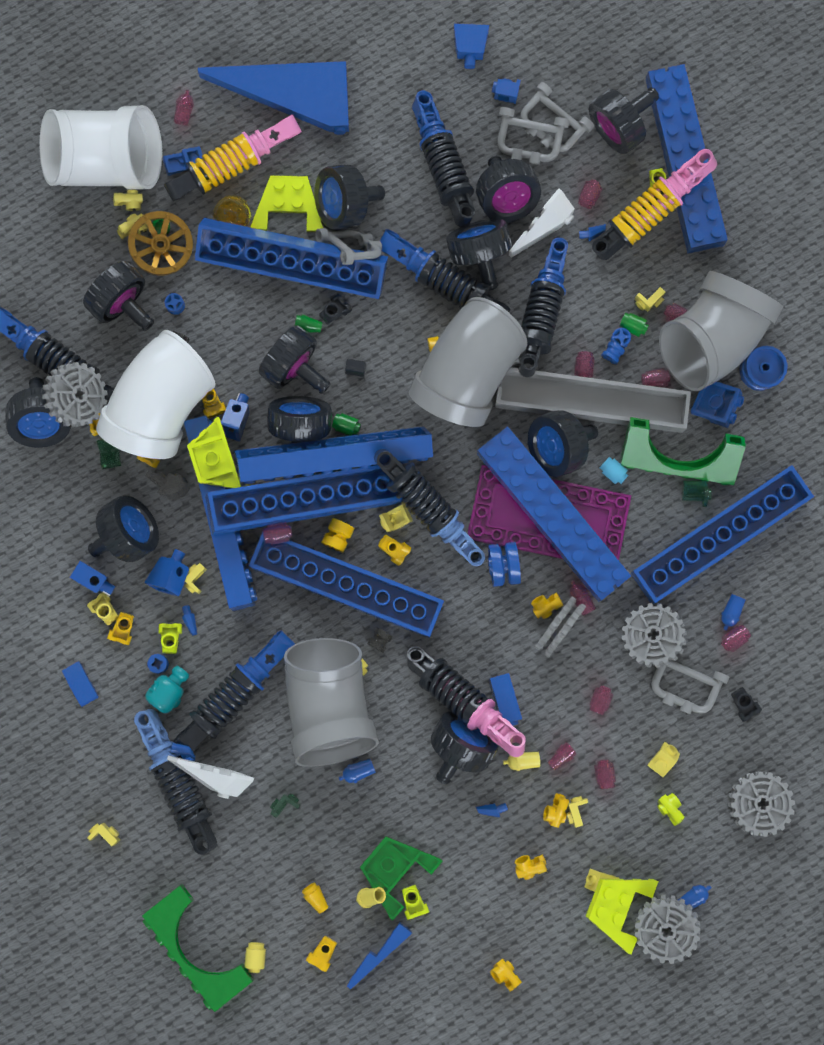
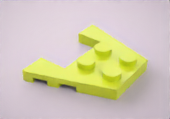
(287, 195)
(612, 904)

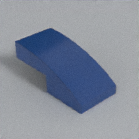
(172, 161)
(80, 684)

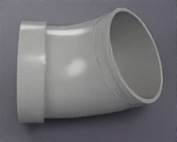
(716, 331)
(469, 363)
(327, 702)

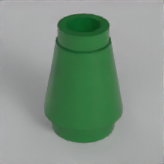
(309, 324)

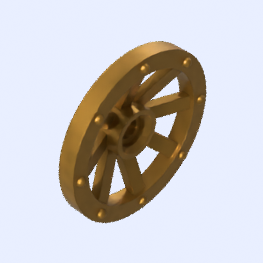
(160, 238)

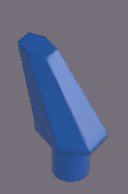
(592, 232)
(189, 620)
(492, 809)

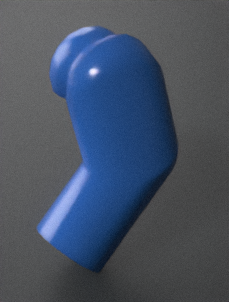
(185, 751)

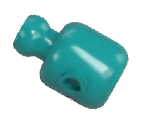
(166, 691)

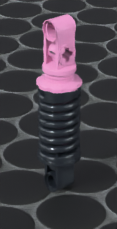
(464, 700)

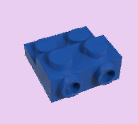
(718, 404)

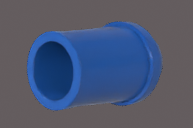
(732, 611)
(357, 771)
(696, 896)

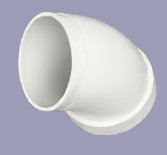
(101, 148)
(155, 398)

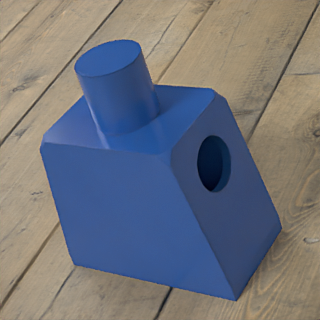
(470, 42)
(236, 417)
(84, 572)
(168, 574)

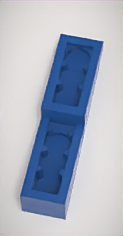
(398, 935)

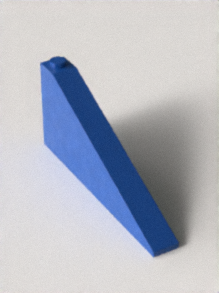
(305, 90)

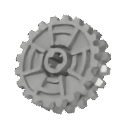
(72, 381)
(560, 626)
(642, 626)
(774, 812)
(672, 943)

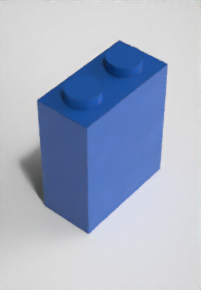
(505, 698)

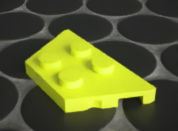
(213, 457)

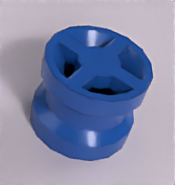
(173, 300)
(621, 334)
(613, 352)
(161, 663)

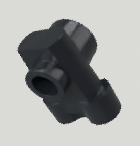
(337, 307)
(747, 707)

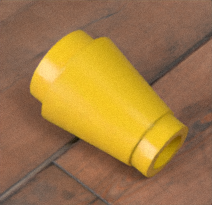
(315, 897)

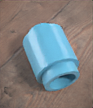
(614, 470)

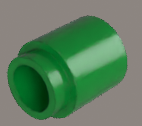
(634, 324)
(346, 424)

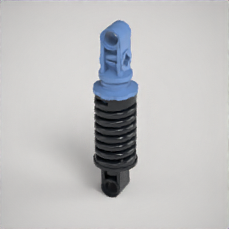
(428, 506)
(175, 784)

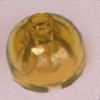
(232, 210)

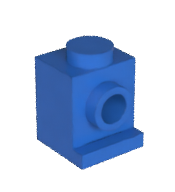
(506, 90)

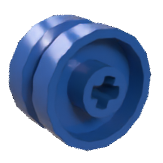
(774, 368)
(502, 564)

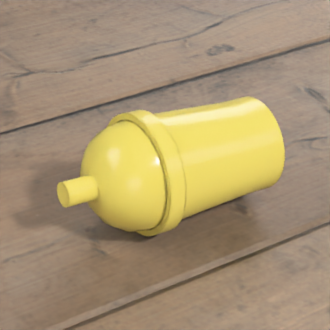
(525, 761)
(370, 896)

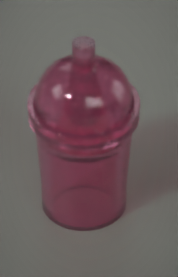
(183, 109)
(582, 597)

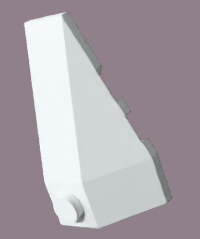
(554, 215)
(218, 779)

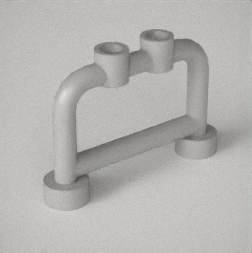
(547, 140)
(535, 157)
(347, 254)
(687, 706)

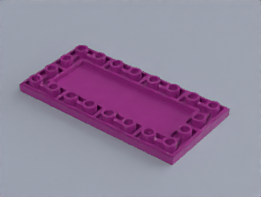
(500, 519)

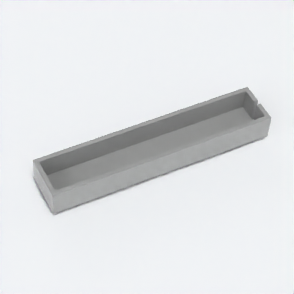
(594, 399)

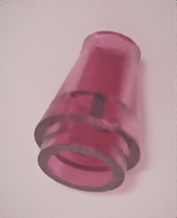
(562, 756)

